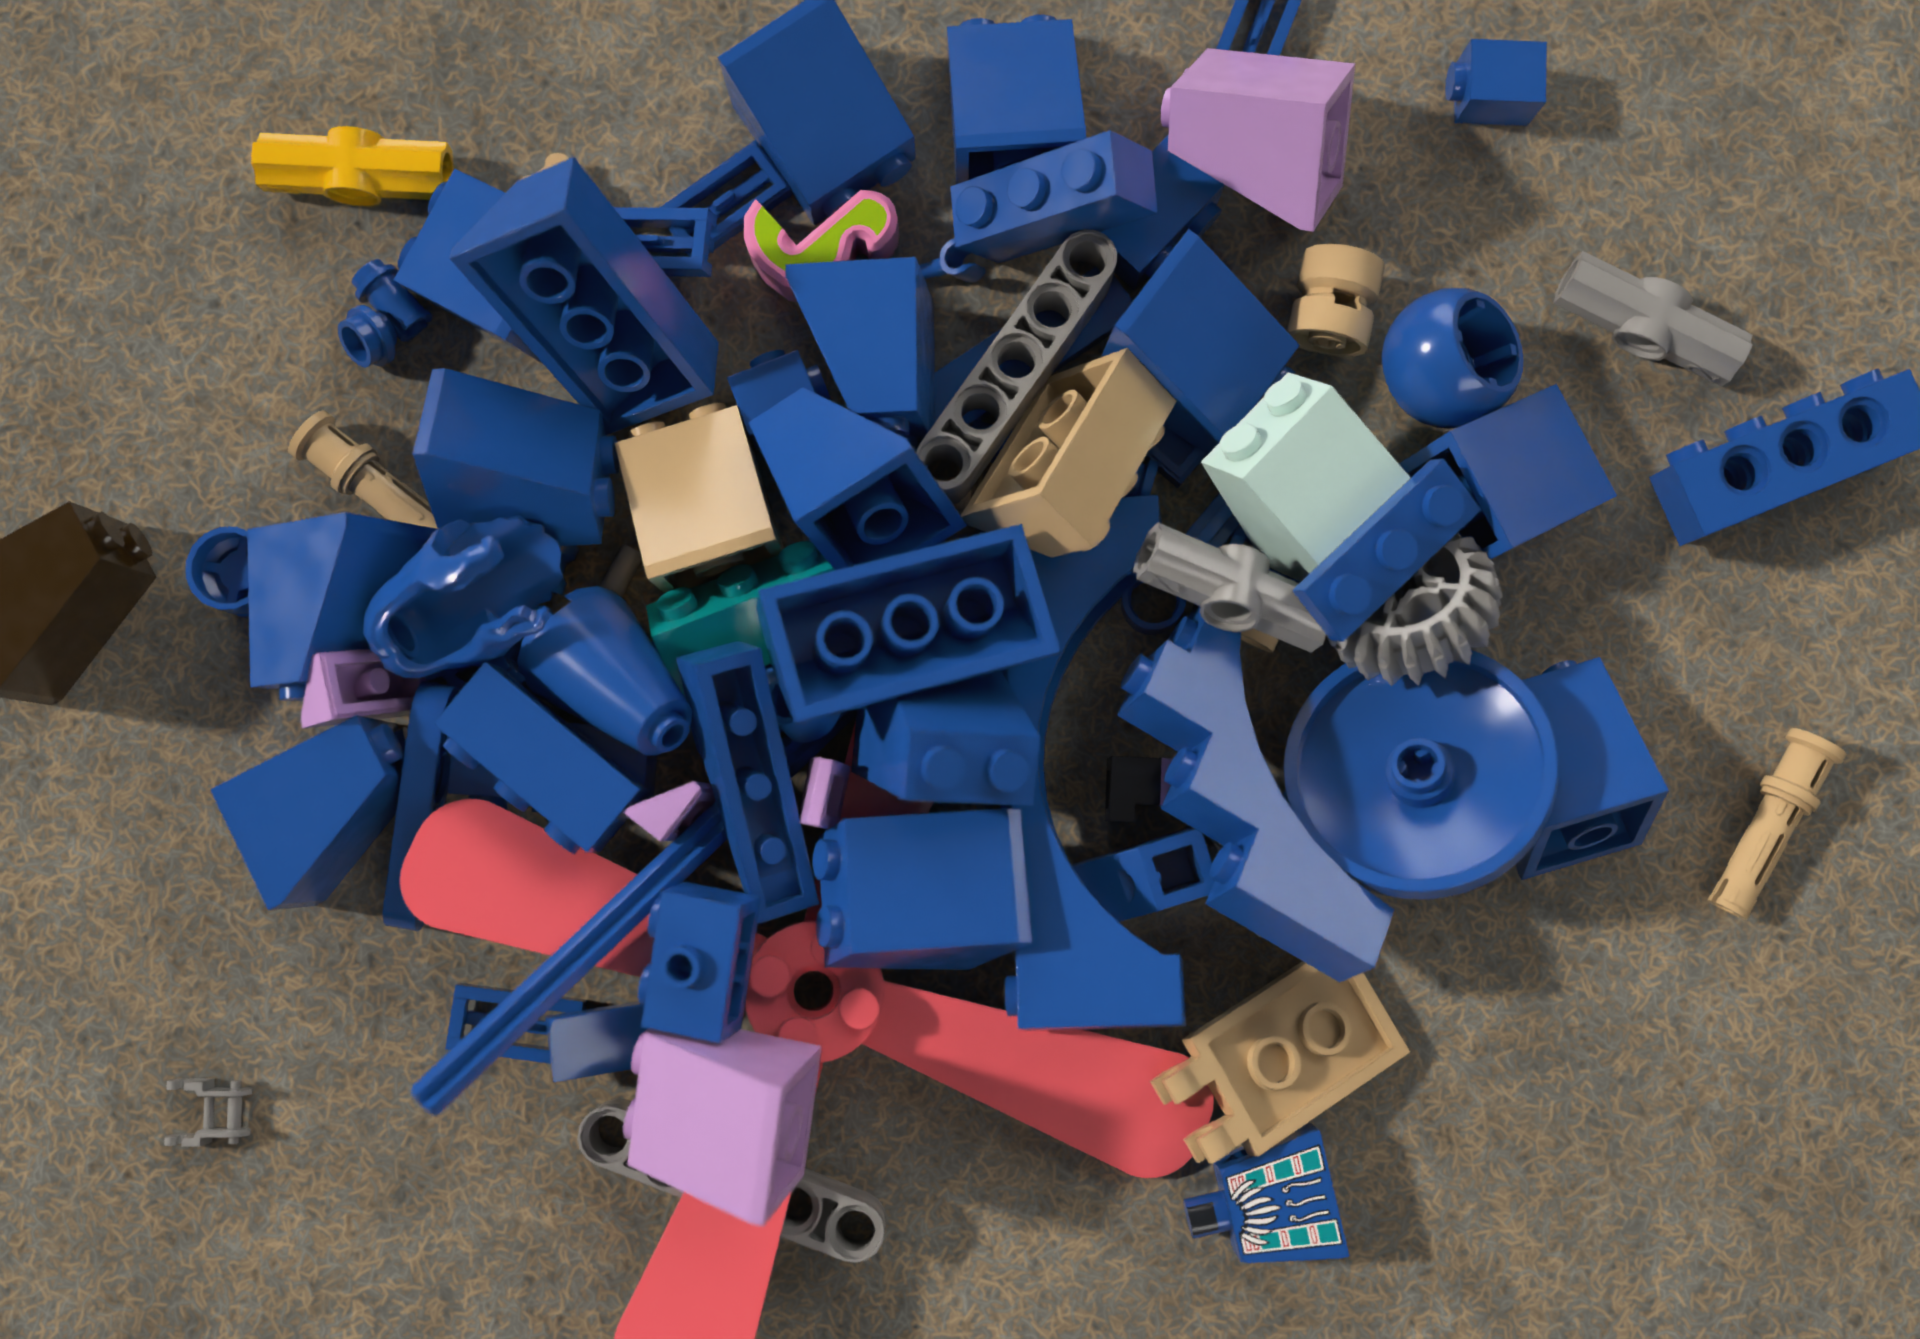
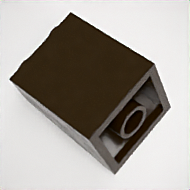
(64, 596)

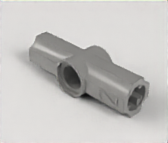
(1653, 319)
(1228, 584)

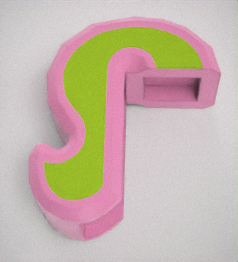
(861, 226)

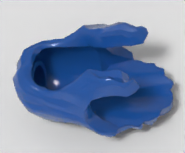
(464, 597)

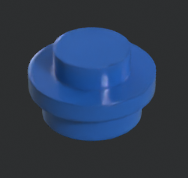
(367, 337)

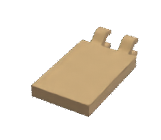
(1282, 1059)

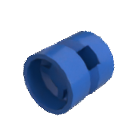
(220, 570)

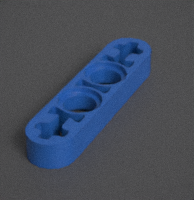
(420, 792)

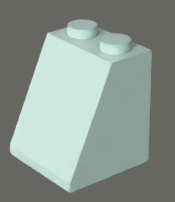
(1302, 473)

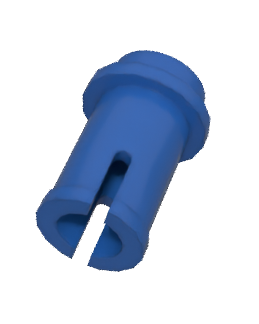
(377, 286)

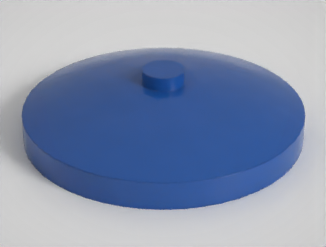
(1423, 781)

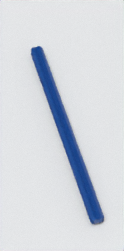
(588, 946)

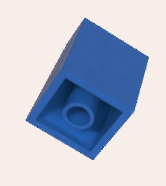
(1012, 92)
(818, 107)
(426, 262)
(875, 337)
(1204, 342)
(514, 453)
(1522, 468)
(851, 482)
(313, 588)
(950, 744)
(1605, 772)
(314, 809)
(922, 890)

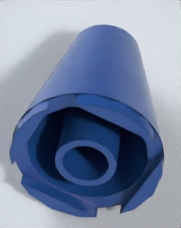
(606, 672)

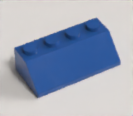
(589, 298)
(906, 623)

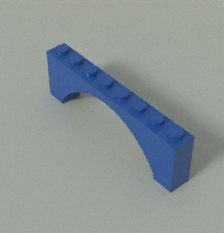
(1081, 960)

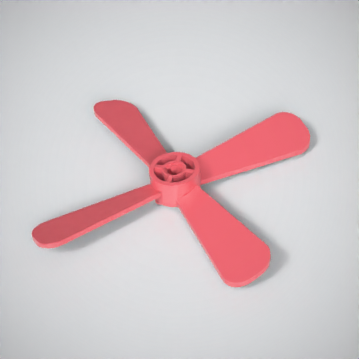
(709, 1275)

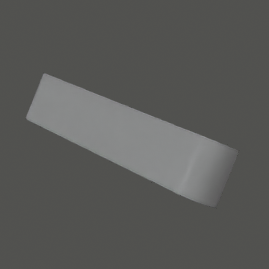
(1024, 340)
(815, 1230)

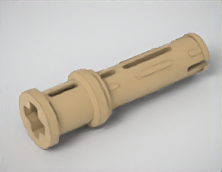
(357, 471)
(1786, 799)

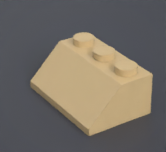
(1074, 455)

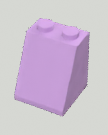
(1265, 128)
(723, 1117)

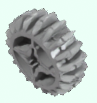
(1429, 619)

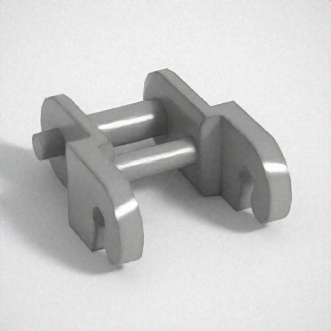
(205, 1088)

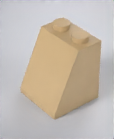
(697, 497)

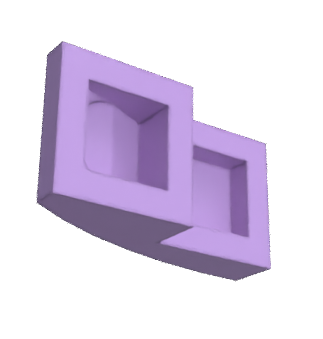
(823, 792)

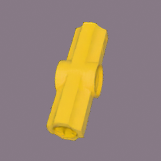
(350, 165)

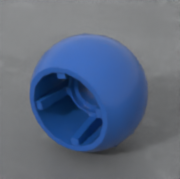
(1452, 357)

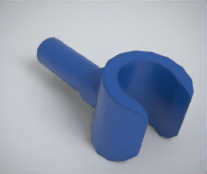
(950, 263)

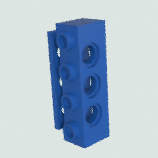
(1790, 458)

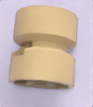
(1336, 290)

